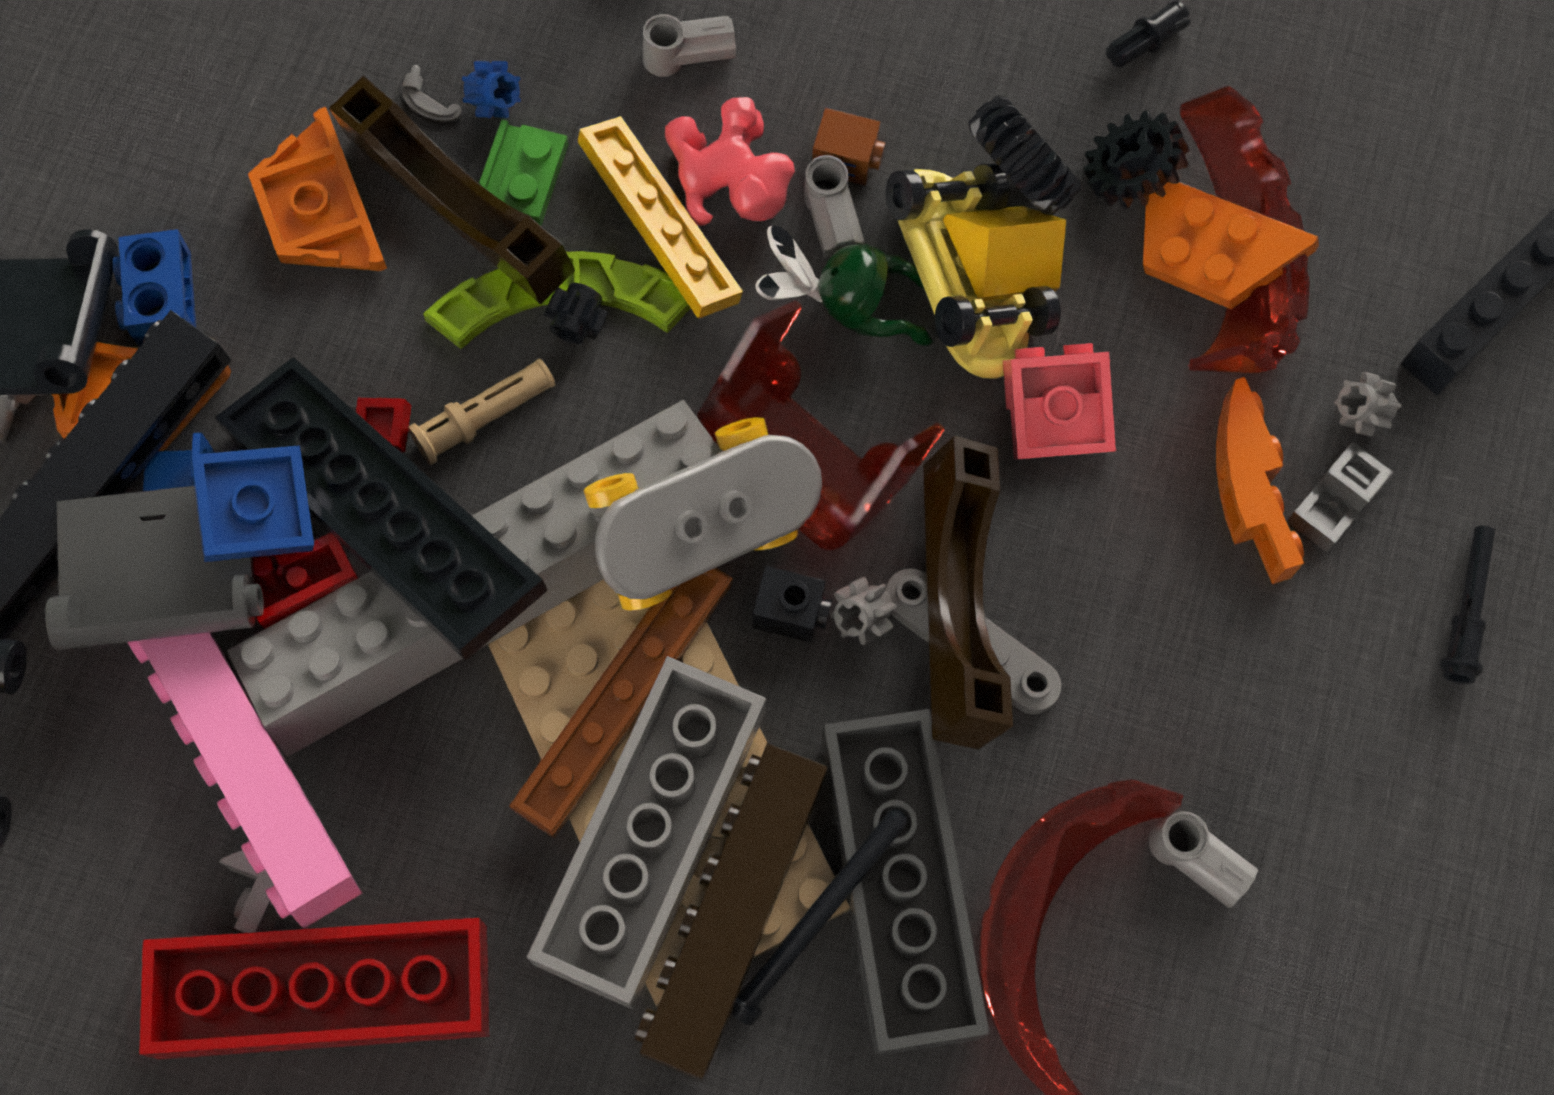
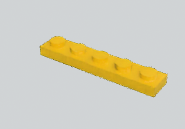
(660, 217)

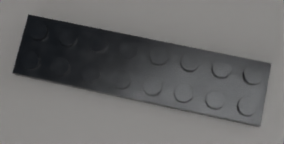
(387, 510)

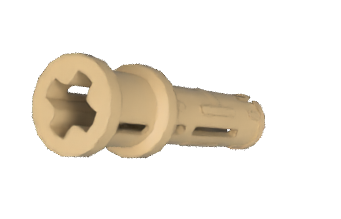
(462, 420)

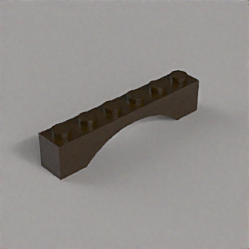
(492, 227)
(966, 680)

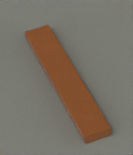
(616, 702)

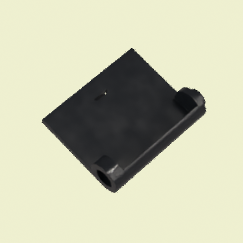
(54, 316)

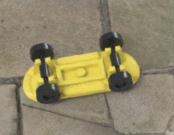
(973, 330)

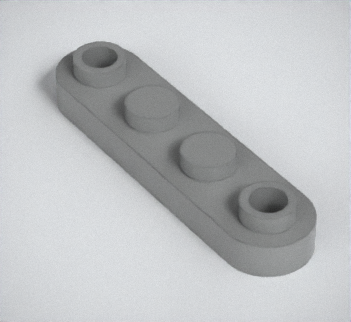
(1012, 655)

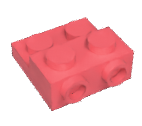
(1060, 402)

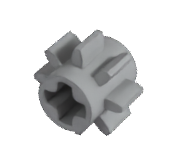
(1367, 404)
(863, 610)

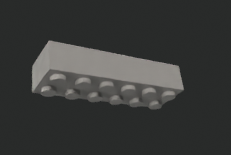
(648, 833)

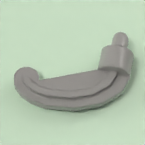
(423, 104)

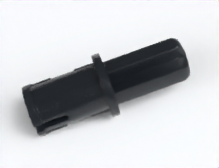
(1148, 34)

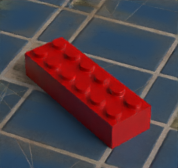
(314, 988)

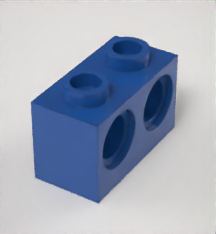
(165, 285)

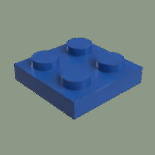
(252, 503)

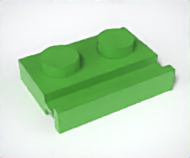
(524, 167)

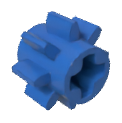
(491, 89)

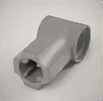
(686, 42)
(831, 209)
(1206, 859)

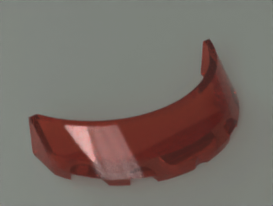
(1249, 175)
(1022, 898)

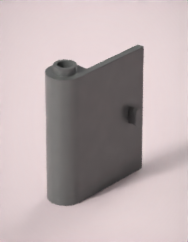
(139, 573)

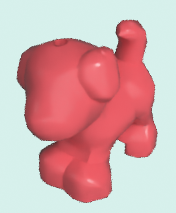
(754, 182)

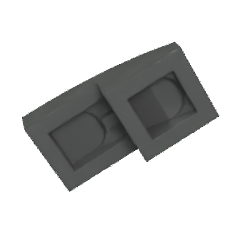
(1339, 496)

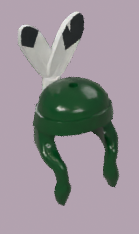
(847, 286)

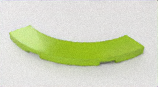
(494, 296)

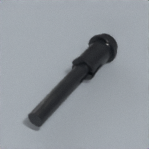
(1468, 628)

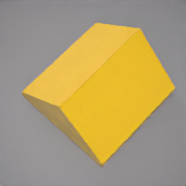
(1008, 249)

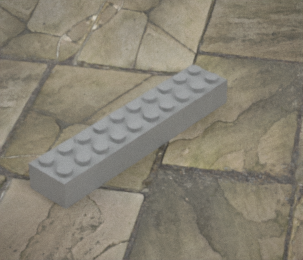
(370, 646)

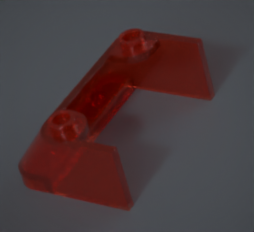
(761, 384)

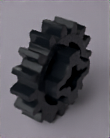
(1136, 159)

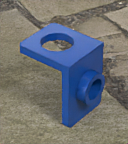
(174, 468)

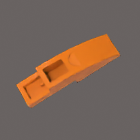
(1245, 468)

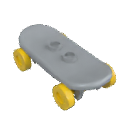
(704, 513)

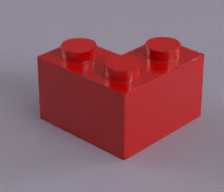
(301, 578)

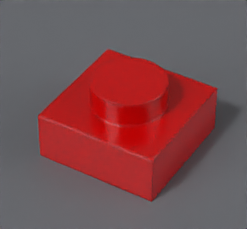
(387, 417)

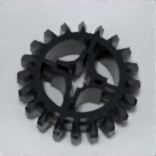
(1024, 155)

